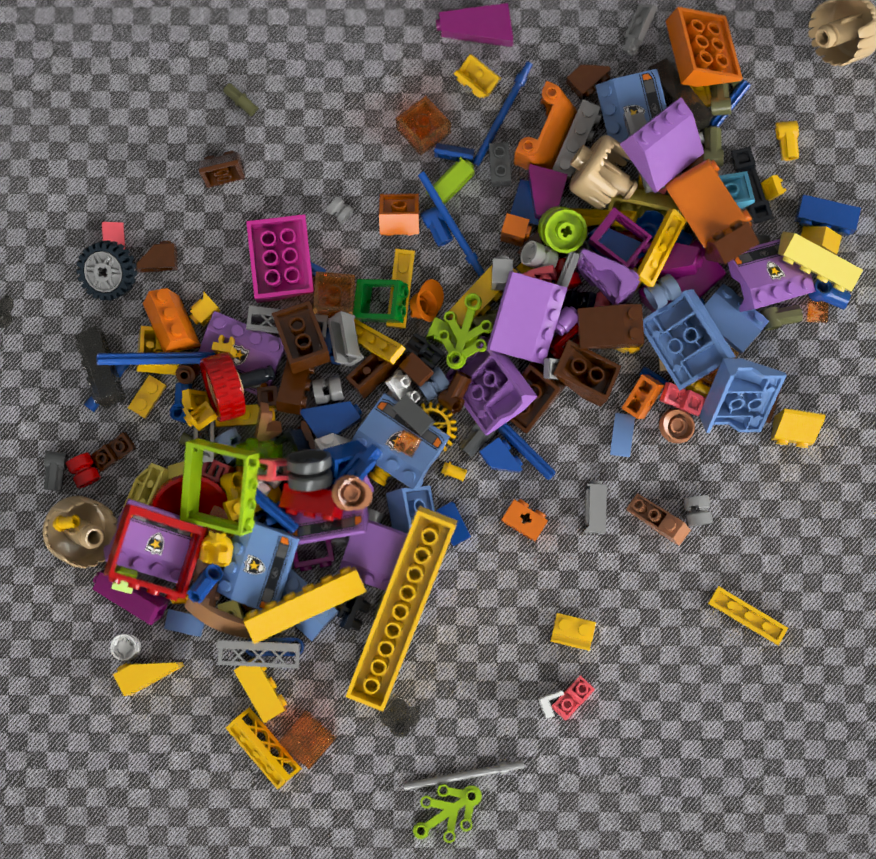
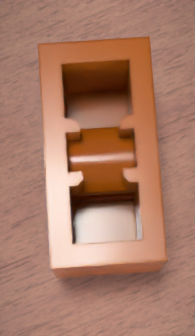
(515, 230)
(643, 396)
(513, 519)

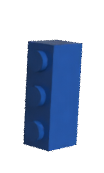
(822, 212)

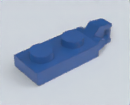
(361, 463)

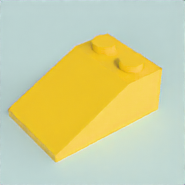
(796, 427)
(136, 677)

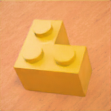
(149, 344)

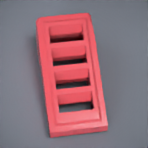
(223, 469)

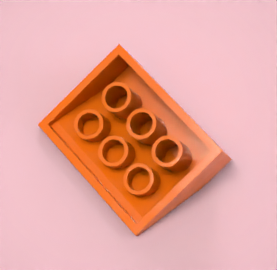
(702, 48)

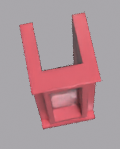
(276, 469)

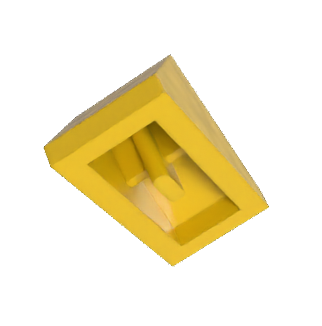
(822, 237)

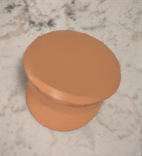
(676, 426)
(351, 493)

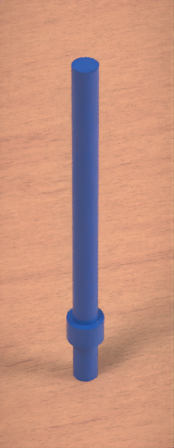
(520, 81)
(471, 257)

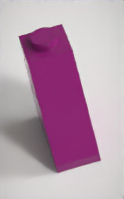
(545, 188)
(682, 261)

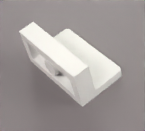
(545, 704)

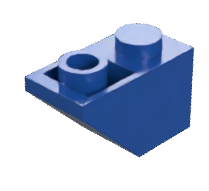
(499, 457)

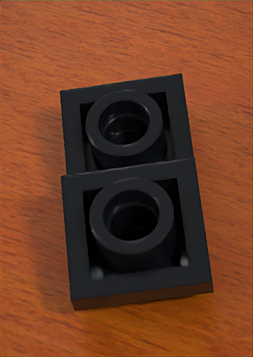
(579, 299)

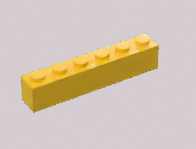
(304, 604)

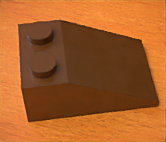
(221, 169)
(731, 243)
(611, 326)
(301, 337)
(587, 373)
(546, 391)

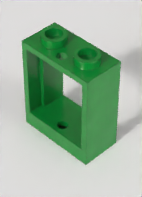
(363, 300)

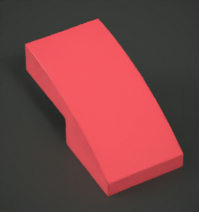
(682, 399)

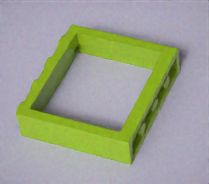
(192, 485)

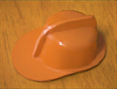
(427, 301)

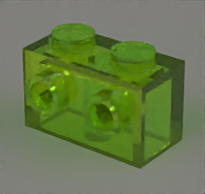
(266, 449)

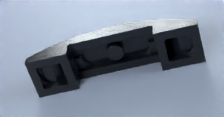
(744, 161)

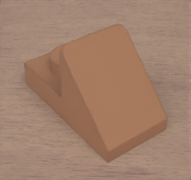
(266, 427)

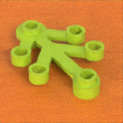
(464, 334)
(450, 810)

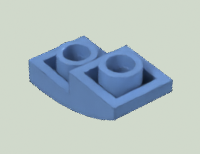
(622, 435)
(183, 623)

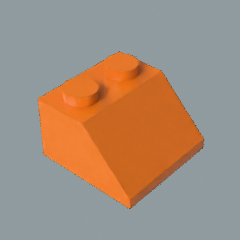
(399, 214)

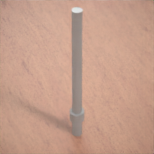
(502, 768)

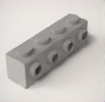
(578, 135)

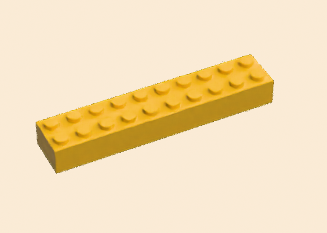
(401, 608)

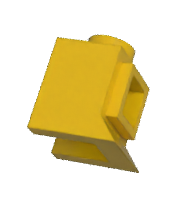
(203, 310)

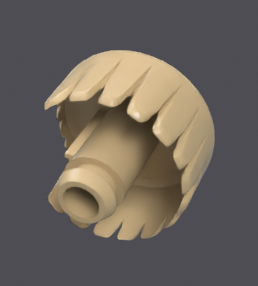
(843, 30)
(599, 174)
(84, 544)

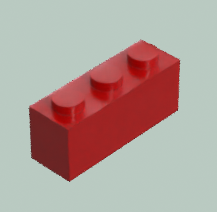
(310, 503)

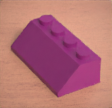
(704, 279)

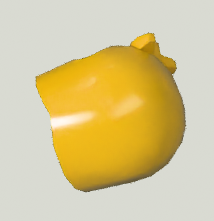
(216, 549)

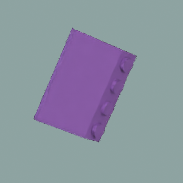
(665, 145)
(527, 317)
(374, 553)

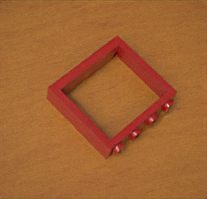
(189, 563)

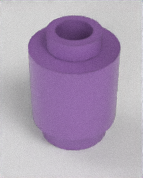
(566, 320)

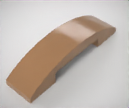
(217, 618)

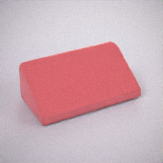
(114, 232)

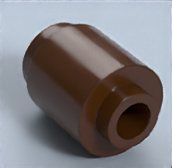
(187, 373)

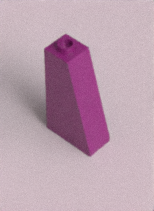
(478, 24)
(139, 603)

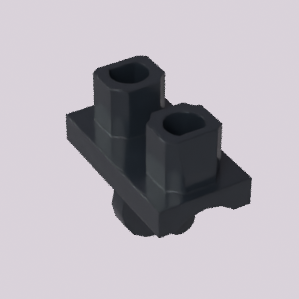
(424, 350)
(348, 611)

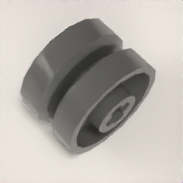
(309, 470)

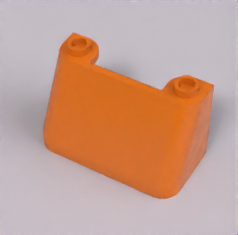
(560, 116)
(705, 201)

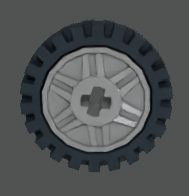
(119, 266)

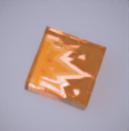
(817, 312)
(407, 443)

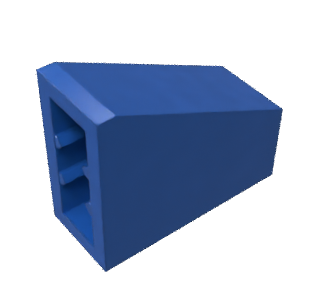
(618, 243)
(332, 418)

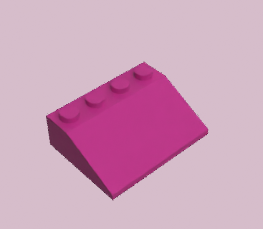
(279, 258)

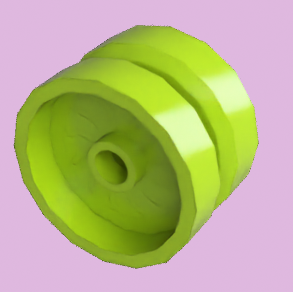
(572, 235)

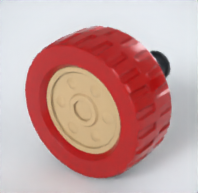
(225, 385)

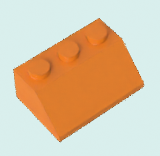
(170, 321)

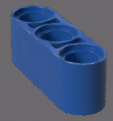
(279, 640)

